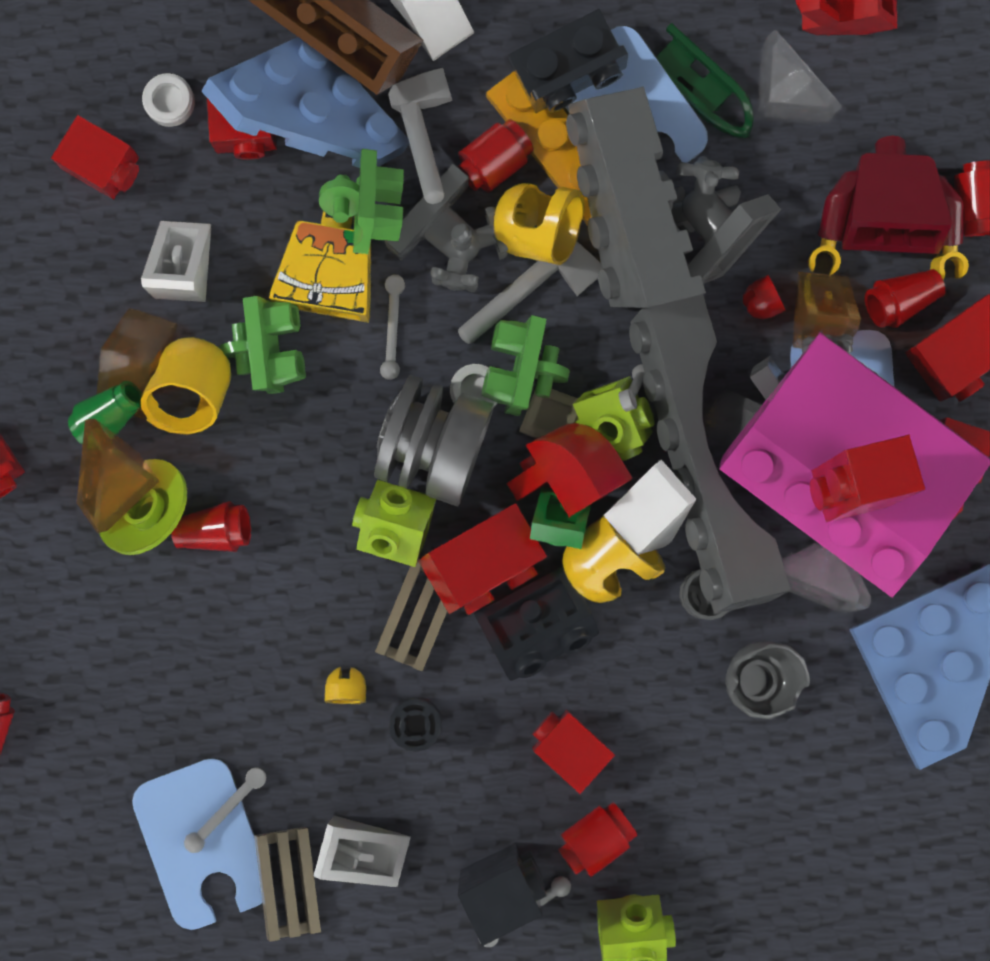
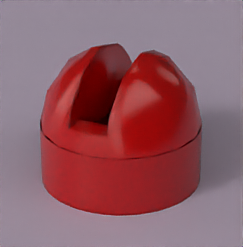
(762, 299)

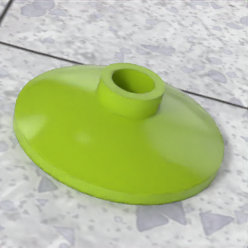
(153, 515)

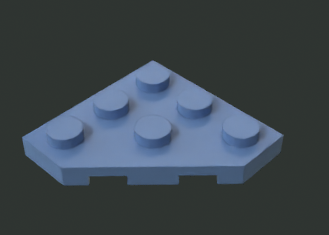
(307, 101)
(932, 664)

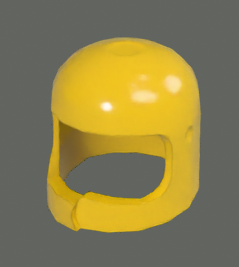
(556, 219)
(194, 366)
(602, 553)

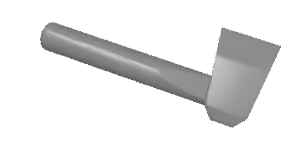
(409, 98)
(578, 271)

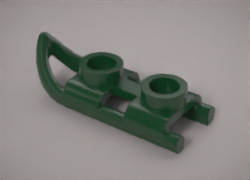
(707, 92)

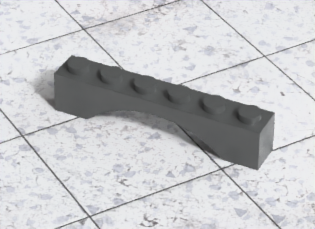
(735, 554)

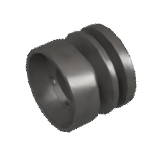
(432, 440)

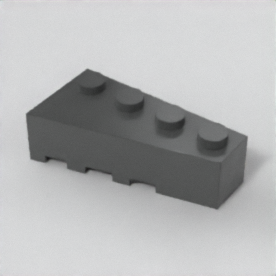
(630, 202)

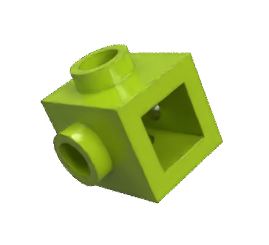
(604, 413)
(394, 522)
(634, 929)

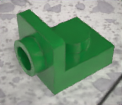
(554, 525)

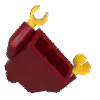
(894, 207)

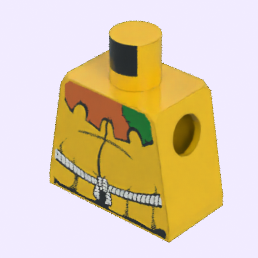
(323, 272)

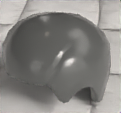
(747, 679)

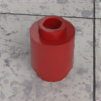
(495, 155)
(975, 192)
(597, 839)

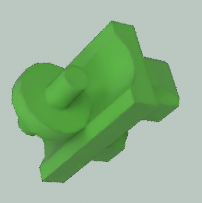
(347, 199)
(525, 343)
(257, 345)

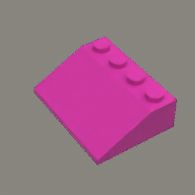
(837, 405)

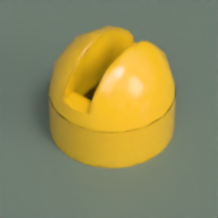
(345, 690)

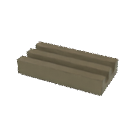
(401, 654)
(293, 927)

